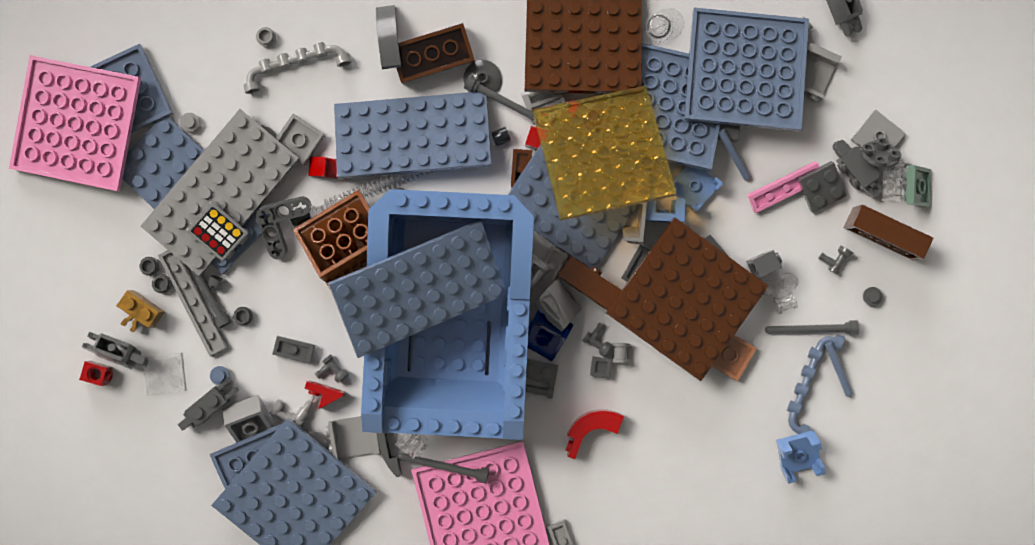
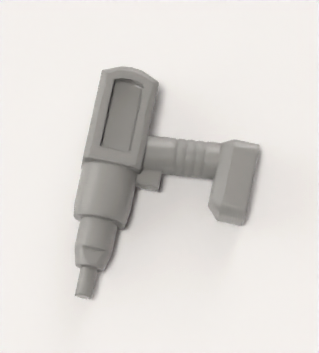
(298, 418)

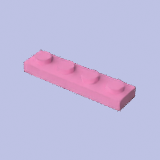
(779, 189)

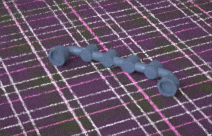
(808, 373)

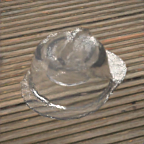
(662, 26)

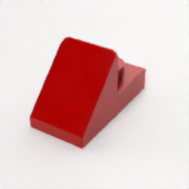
(323, 167)
(328, 393)

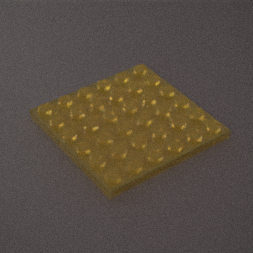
(603, 153)

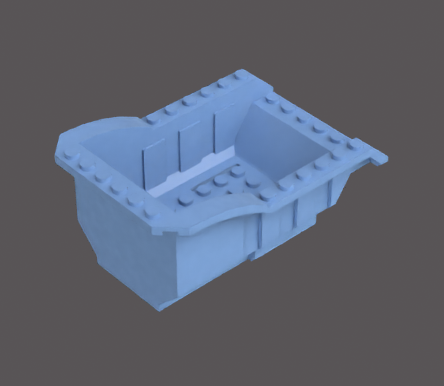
(447, 377)

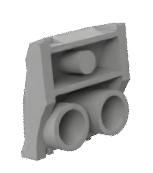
(558, 305)

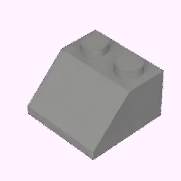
(246, 418)

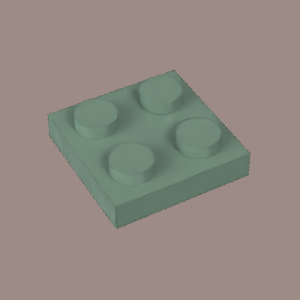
(918, 186)

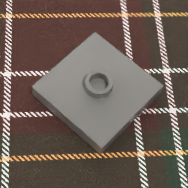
(877, 127)
(300, 138)

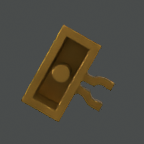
(140, 309)

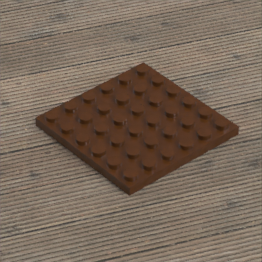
(583, 46)
(687, 299)

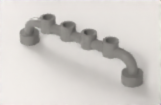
(285, 61)

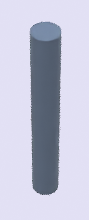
(734, 154)
(838, 368)

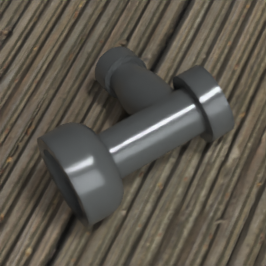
(834, 265)
(592, 338)
(329, 364)

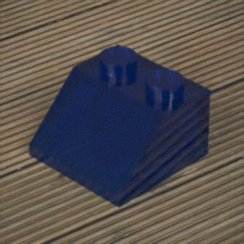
(545, 337)

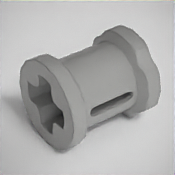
(620, 352)

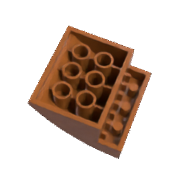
(337, 238)

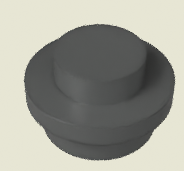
(149, 266)
(161, 283)
(872, 296)
(243, 316)

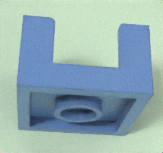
(695, 186)
(677, 211)
(800, 453)

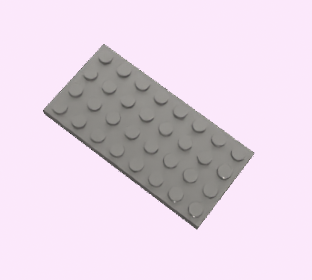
(233, 171)

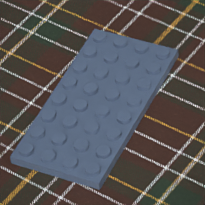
(412, 135)
(161, 161)
(417, 288)

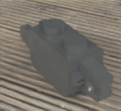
(846, 14)
(860, 172)
(115, 351)
(207, 405)

